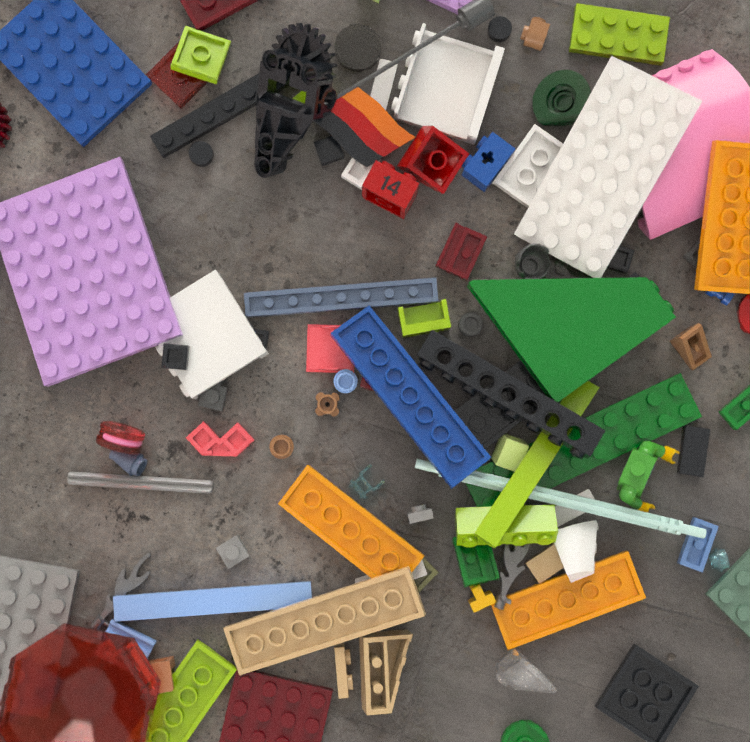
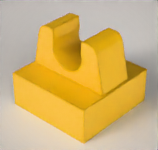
(480, 599)

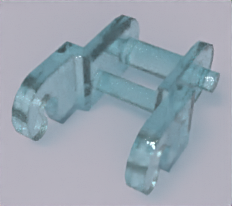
(357, 487)

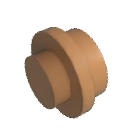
(281, 446)

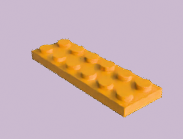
(347, 525)
(562, 604)

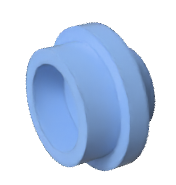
(345, 381)

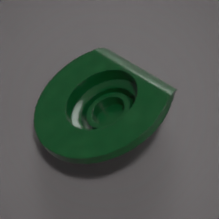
(560, 98)

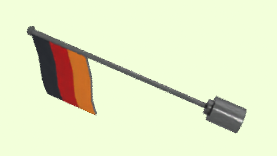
(363, 124)

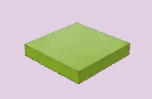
(200, 55)

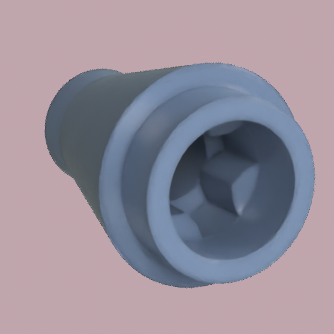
(131, 463)

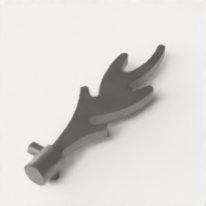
(510, 562)
(121, 588)

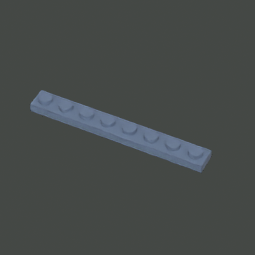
(340, 297)

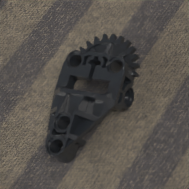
(280, 120)

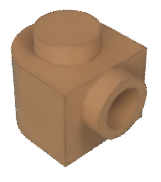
(535, 33)

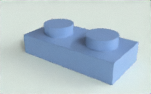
(695, 549)

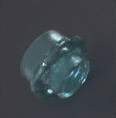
(719, 559)

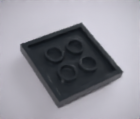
(646, 695)

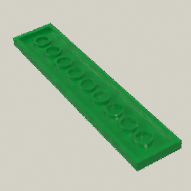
(627, 425)

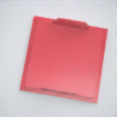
(323, 351)

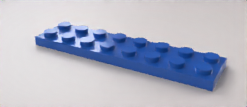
(410, 396)

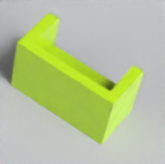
(424, 319)

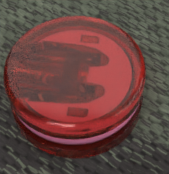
(120, 437)

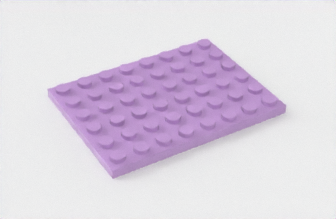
(85, 272)

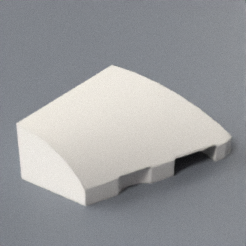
(577, 549)

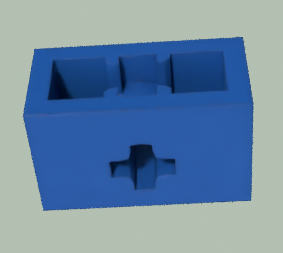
(483, 174)

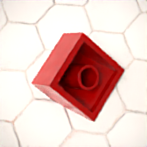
(433, 159)

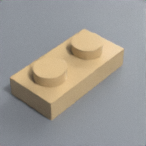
(344, 680)

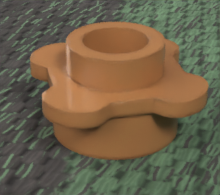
(322, 399)

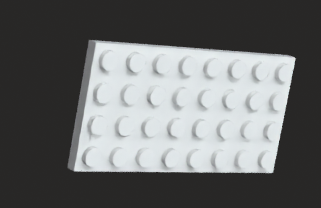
(607, 167)

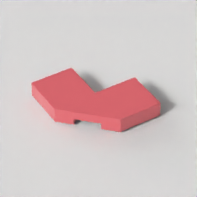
(210, 444)

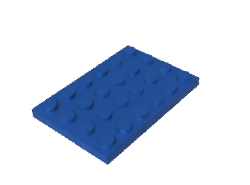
(70, 66)

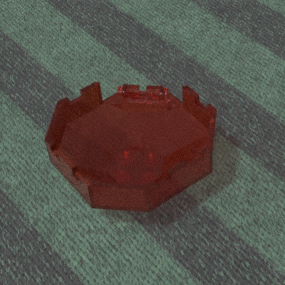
(79, 689)

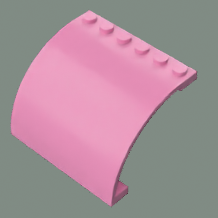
(722, 116)

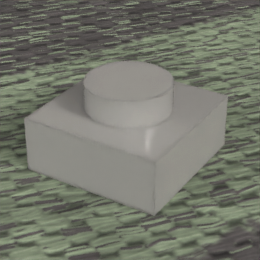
(420, 513)
(233, 551)

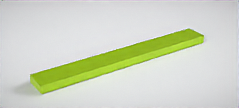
(529, 472)

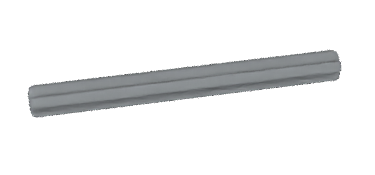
(140, 482)

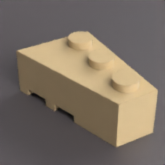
(381, 667)

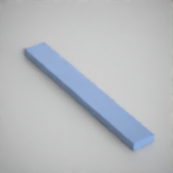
(209, 601)

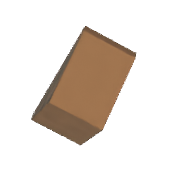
(692, 346)

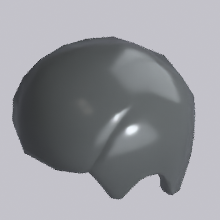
(532, 262)

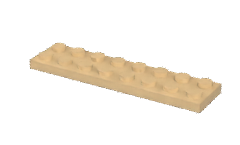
(324, 620)

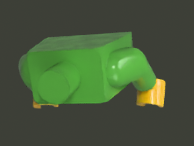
(638, 472)

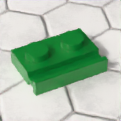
(476, 564)

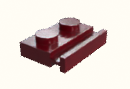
(461, 251)

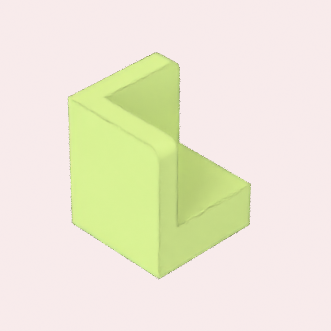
(509, 452)

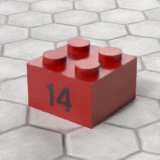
(390, 189)

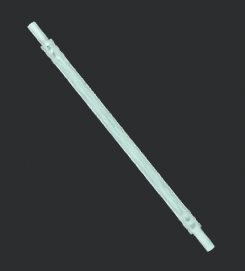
(581, 503)

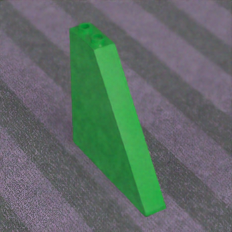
(572, 325)

